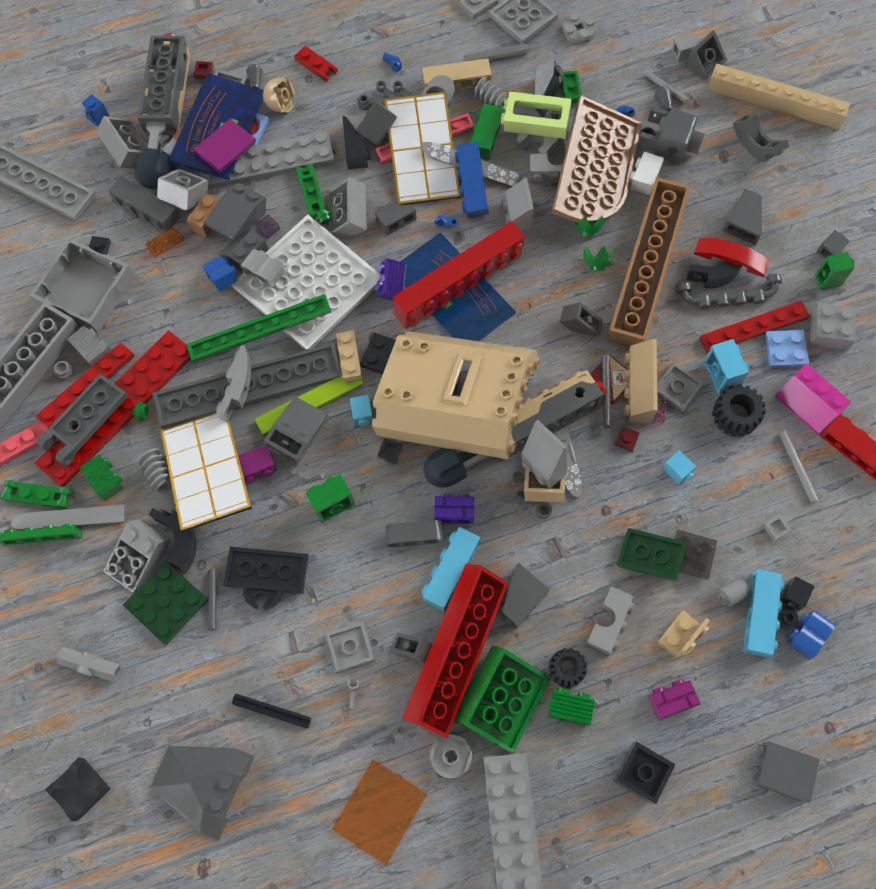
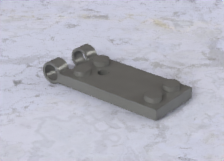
(88, 412)

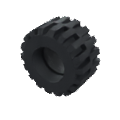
(746, 398)

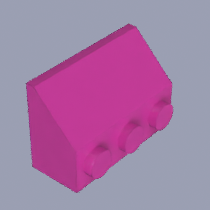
(812, 399)

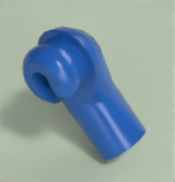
(395, 62)
(628, 111)
(446, 221)

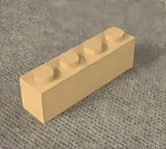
(464, 74)

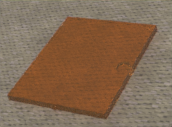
(379, 812)

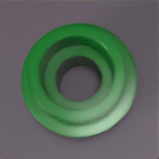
(323, 216)
(141, 411)

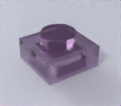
(267, 226)

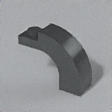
(755, 140)

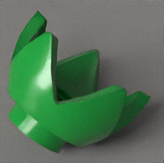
(587, 229)
(600, 260)

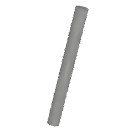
(798, 467)

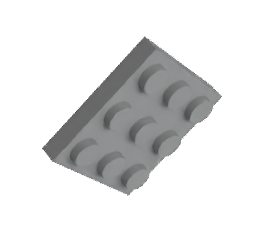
(523, 17)

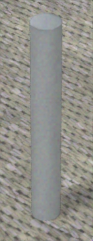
(683, 99)

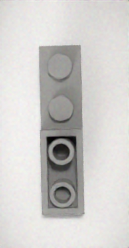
(239, 379)

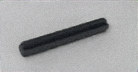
(271, 710)

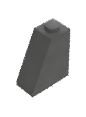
(746, 218)
(523, 596)

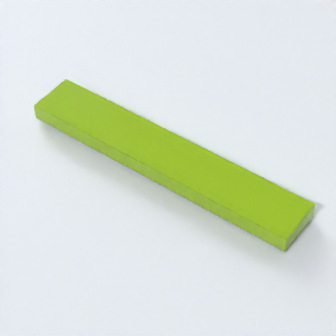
(317, 397)

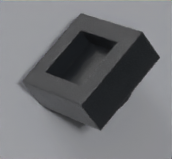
(100, 244)
(389, 450)

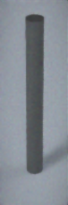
(606, 382)

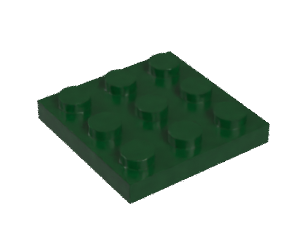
(165, 602)

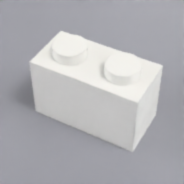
(646, 173)

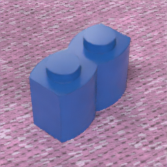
(220, 272)
(811, 634)

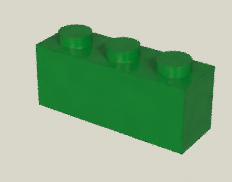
(487, 129)

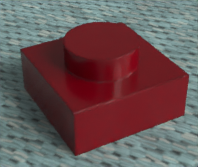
(202, 68)
(627, 438)

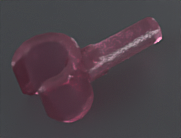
(661, 412)

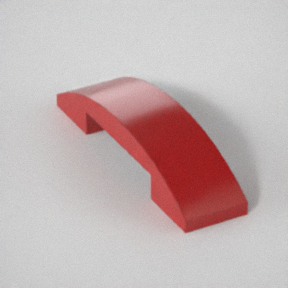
(733, 253)

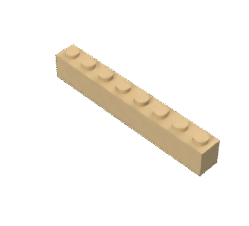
(778, 96)

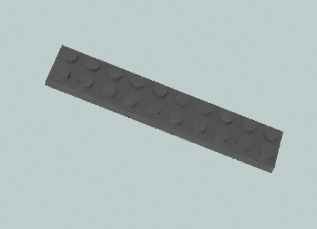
(267, 381)

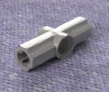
(88, 664)

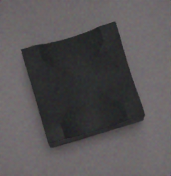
(78, 789)

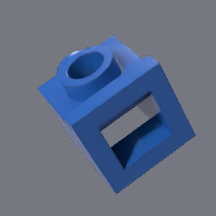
(94, 110)

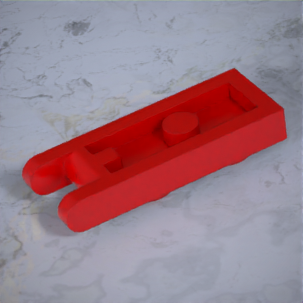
(315, 63)

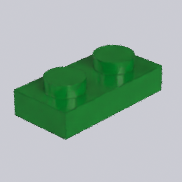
(571, 85)

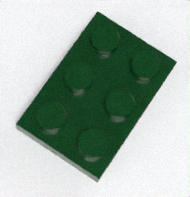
(652, 554)

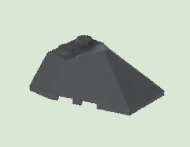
(201, 784)

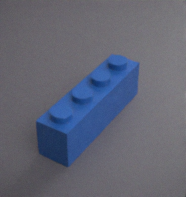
(472, 180)

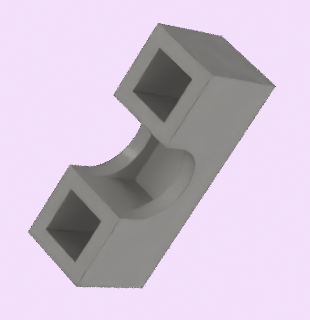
(542, 170)
(605, 638)

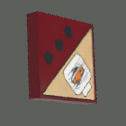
(617, 382)

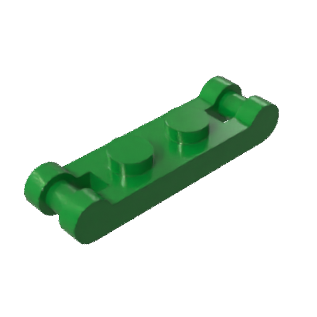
(310, 190)
(36, 494)

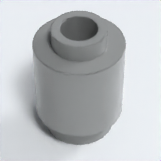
(733, 592)

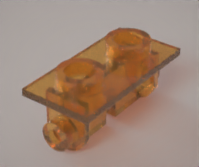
(164, 241)

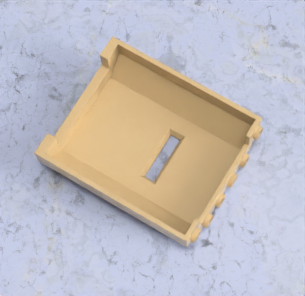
(418, 387)

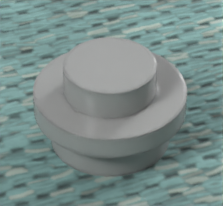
(63, 369)

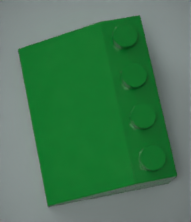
(502, 698)

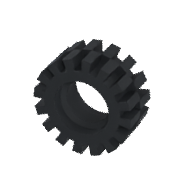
(576, 658)

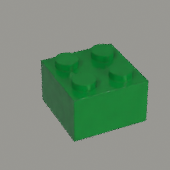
(330, 497)

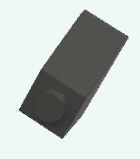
(394, 216)
(581, 319)
(411, 647)

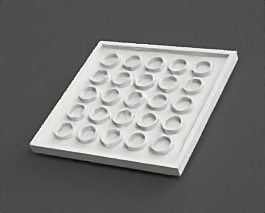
(313, 266)

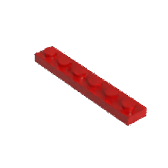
(756, 325)
(107, 366)

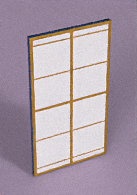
(415, 173)
(204, 471)

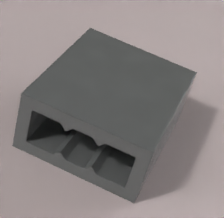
(785, 771)

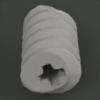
(489, 93)
(155, 470)

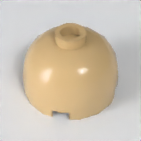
(279, 95)

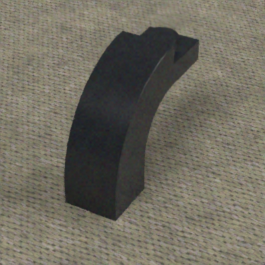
(714, 276)
(185, 543)

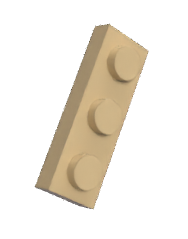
(348, 356)

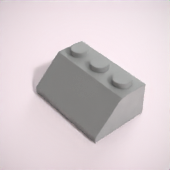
(122, 140)
(348, 208)

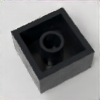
(644, 773)

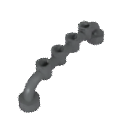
(723, 298)

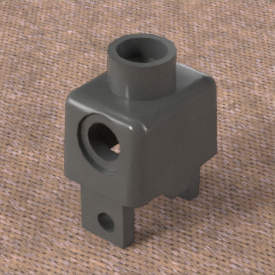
(676, 134)

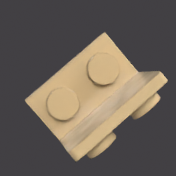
(681, 634)

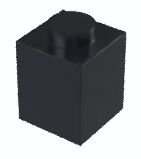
(797, 594)

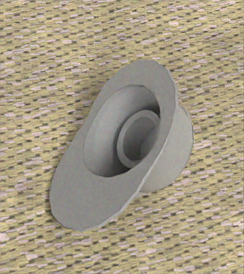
(441, 84)

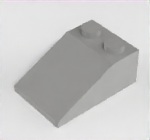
(545, 455)

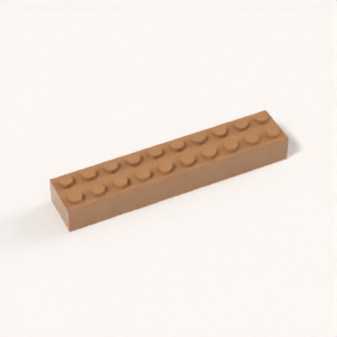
(648, 263)

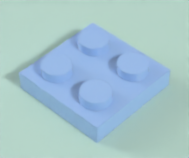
(786, 349)

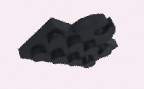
(265, 574)

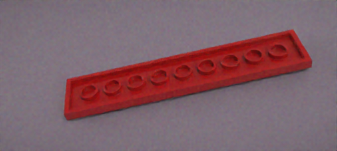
(139, 382)

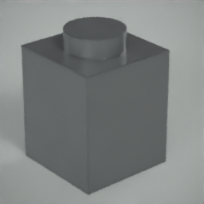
(832, 245)

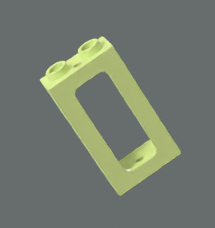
(536, 125)

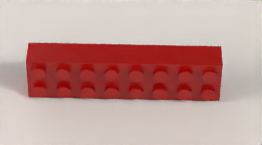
(458, 275)
(455, 650)

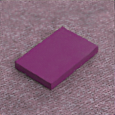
(224, 145)

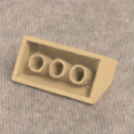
(642, 382)

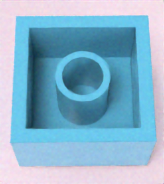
(726, 365)

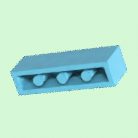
(448, 572)
(763, 613)

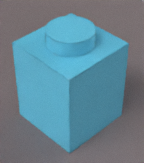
(361, 410)
(679, 467)

